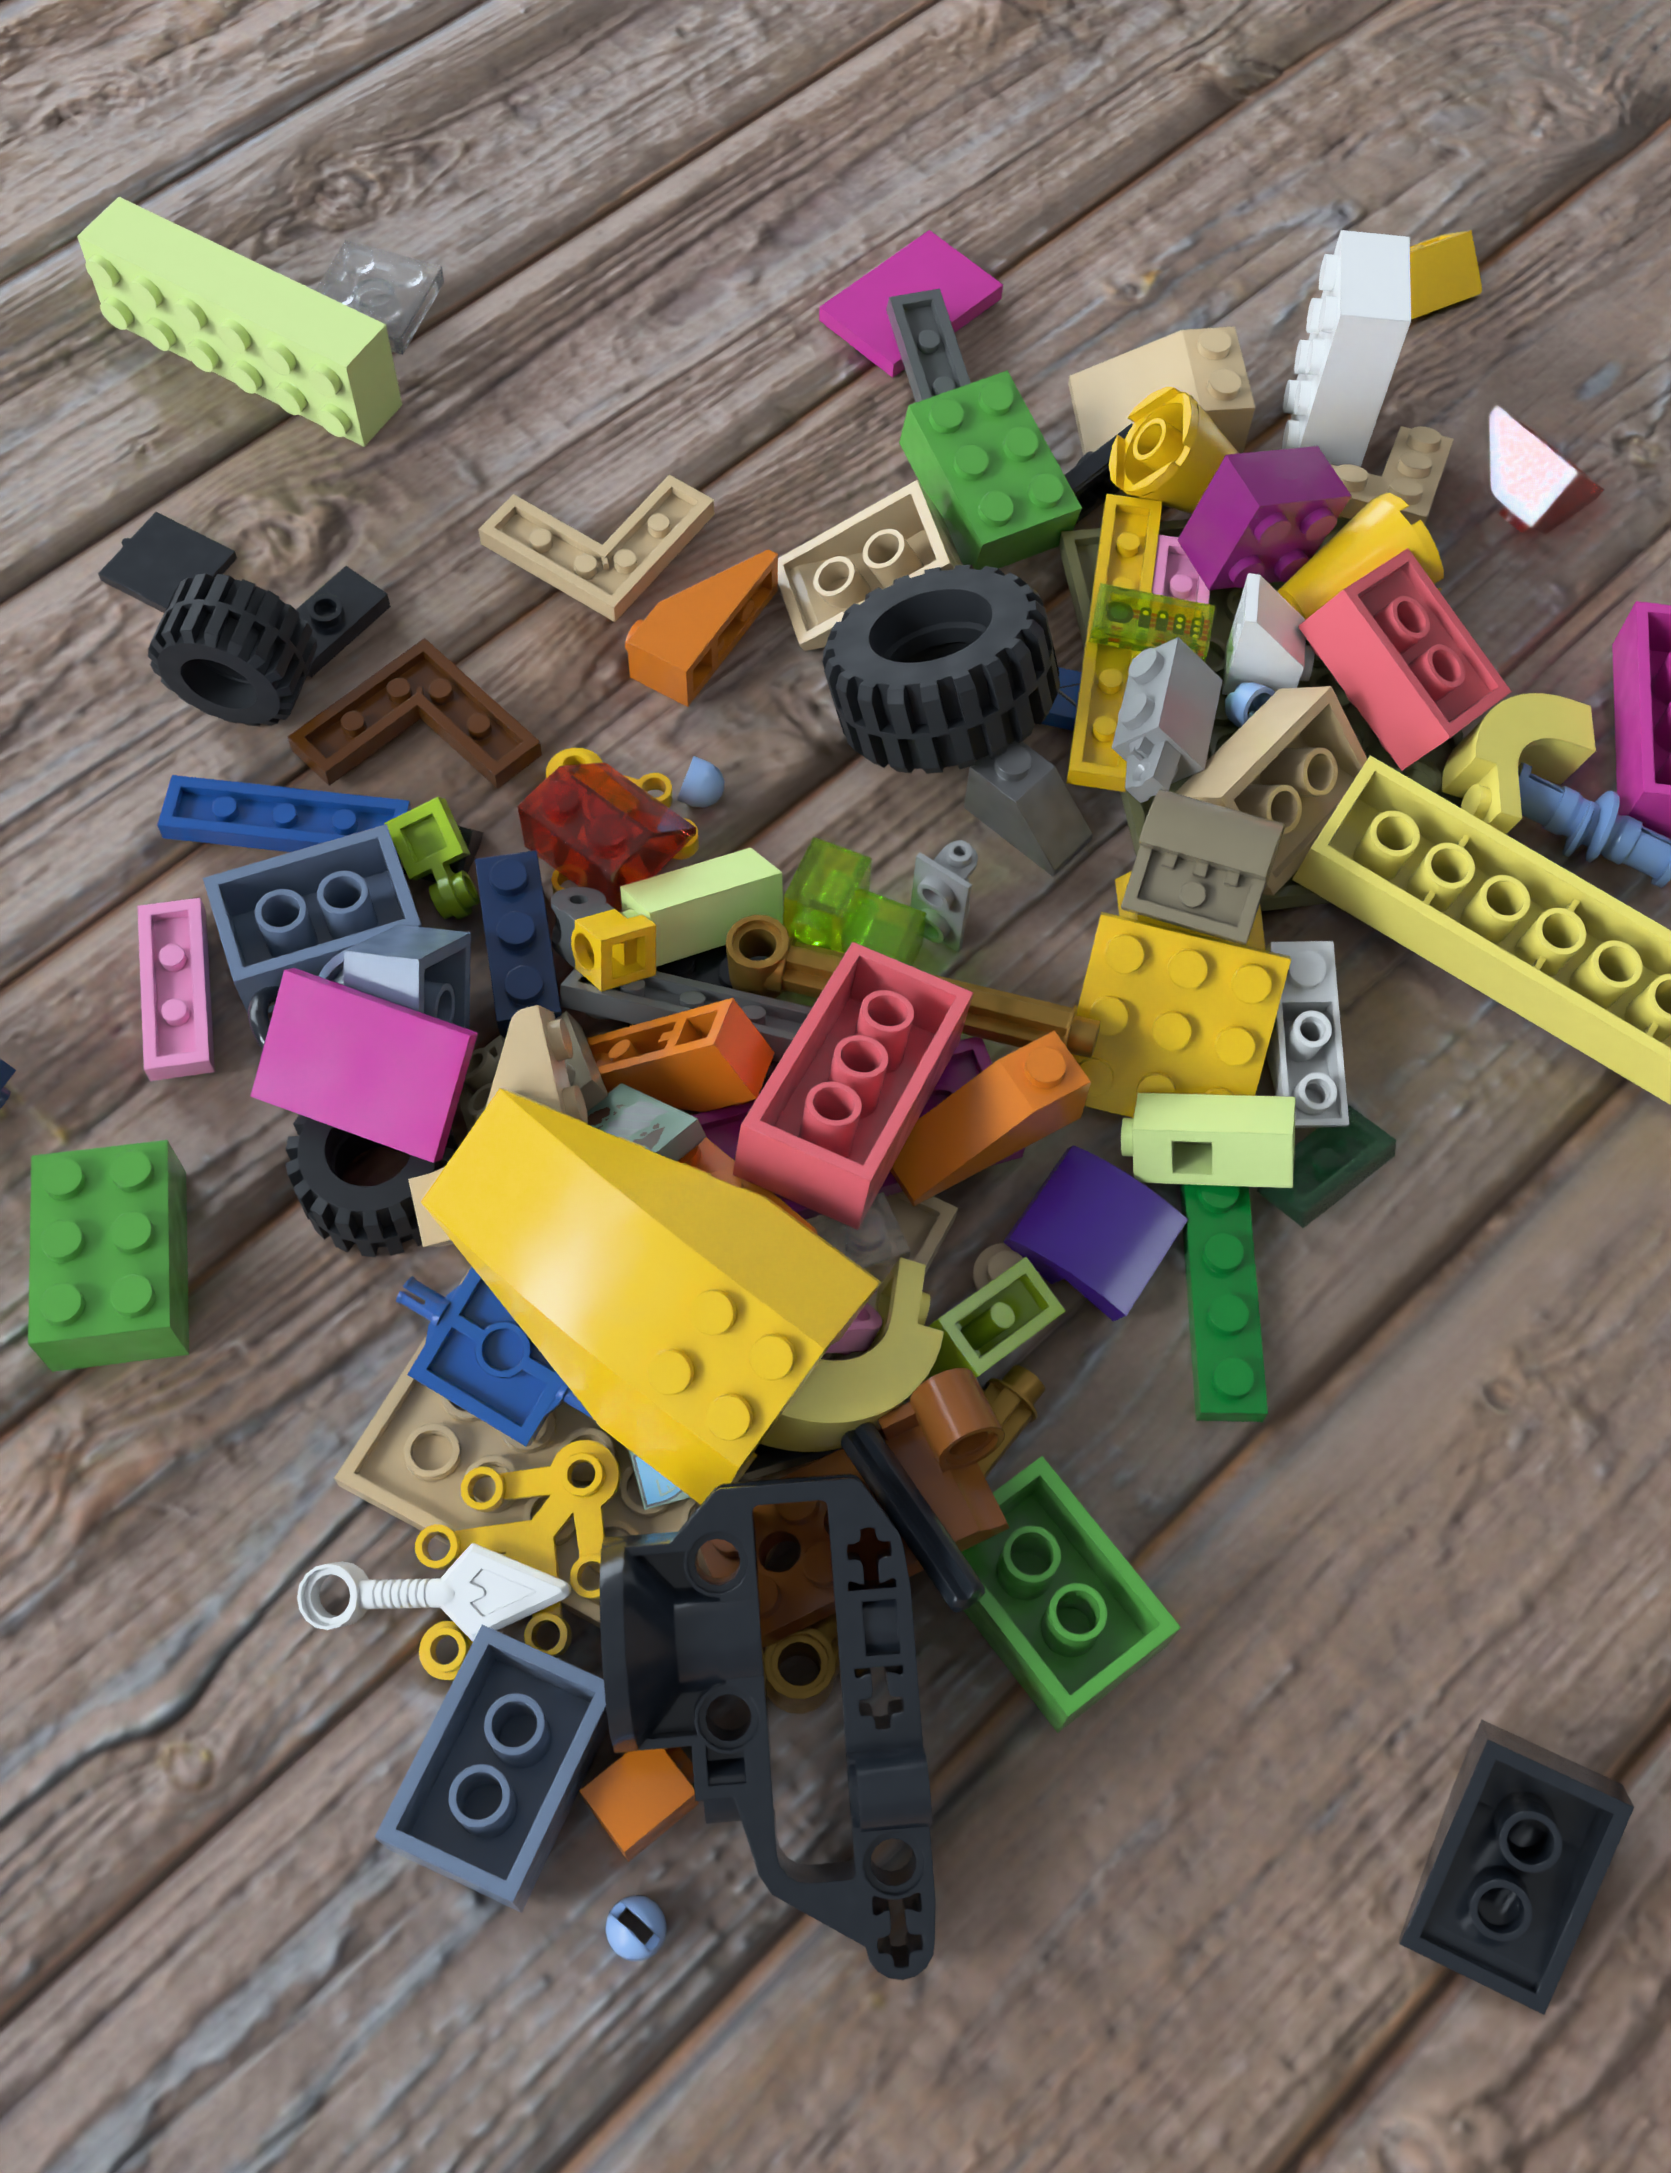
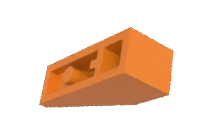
(699, 627)
(688, 1058)
(992, 1117)

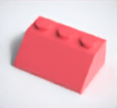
(1404, 658)

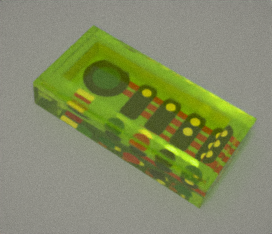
(1147, 620)

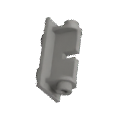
(944, 892)

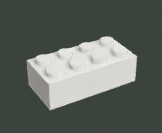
(1350, 347)

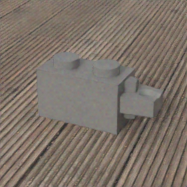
(1165, 718)

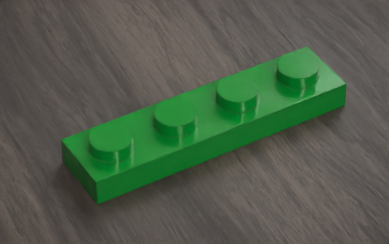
(1223, 1304)

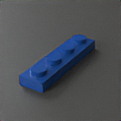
(267, 814)

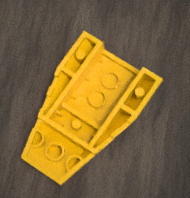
(647, 1284)

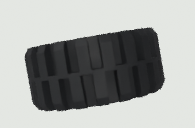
(942, 668)

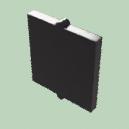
(162, 557)

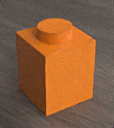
(641, 1797)

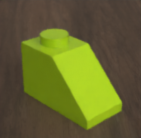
(995, 1320)

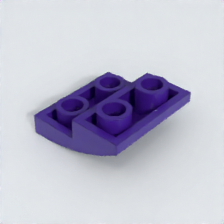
(1096, 1231)

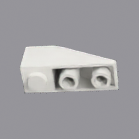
(1307, 1037)

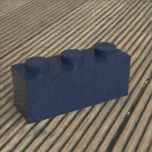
(517, 935)

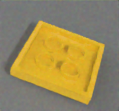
(1175, 1013)

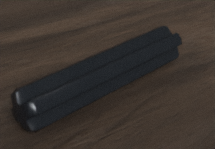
(913, 1517)

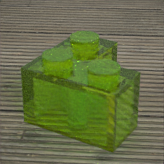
(832, 906)

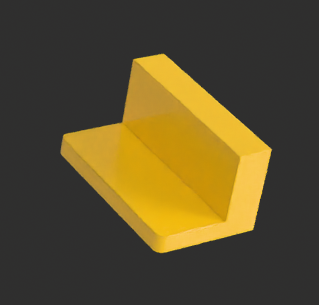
(1443, 272)

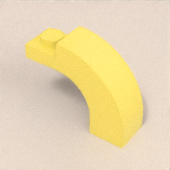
(1528, 728)
(865, 1388)

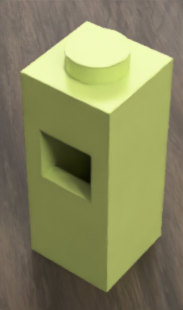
(703, 901)
(1211, 1139)

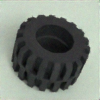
(233, 650)
(347, 1212)

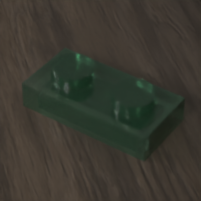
(1330, 1166)

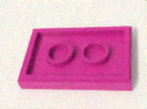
(923, 265)
(363, 1064)

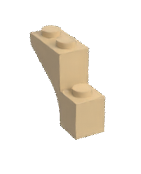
(529, 1066)

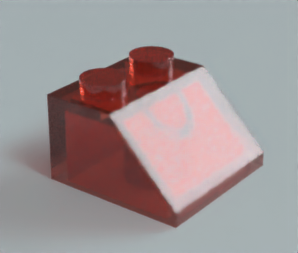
(600, 828)

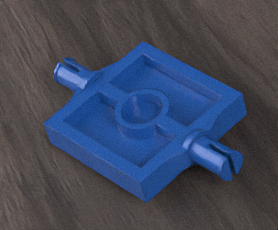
(485, 1359)

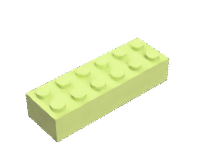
(242, 321)

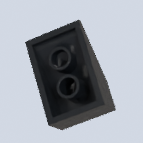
(1515, 1866)

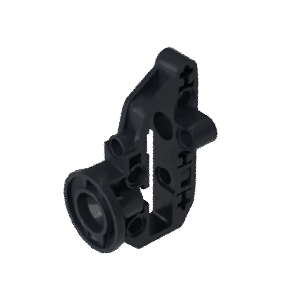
(687, 1637)

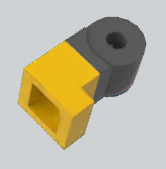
(602, 940)

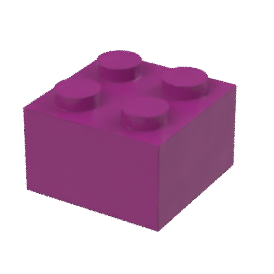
(1263, 516)

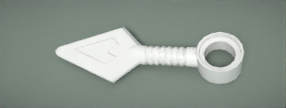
(472, 1592)

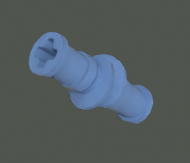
(1595, 826)

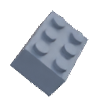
(308, 907)
(499, 1768)

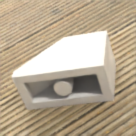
(1266, 641)

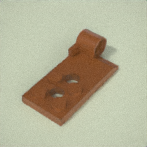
(937, 1443)

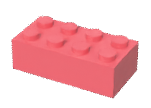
(852, 1085)

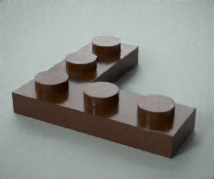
(410, 689)

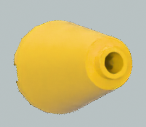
(1168, 451)
(1357, 549)

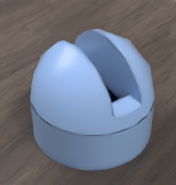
(1245, 699)
(702, 784)
(623, 1940)

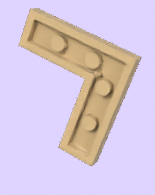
(1410, 473)
(597, 574)

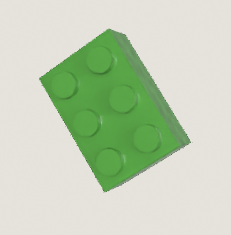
(989, 472)
(108, 1256)
(1062, 1599)

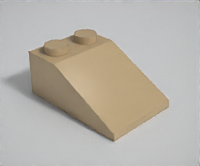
(1191, 360)
(857, 556)

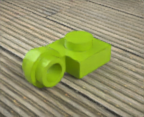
(427, 844)

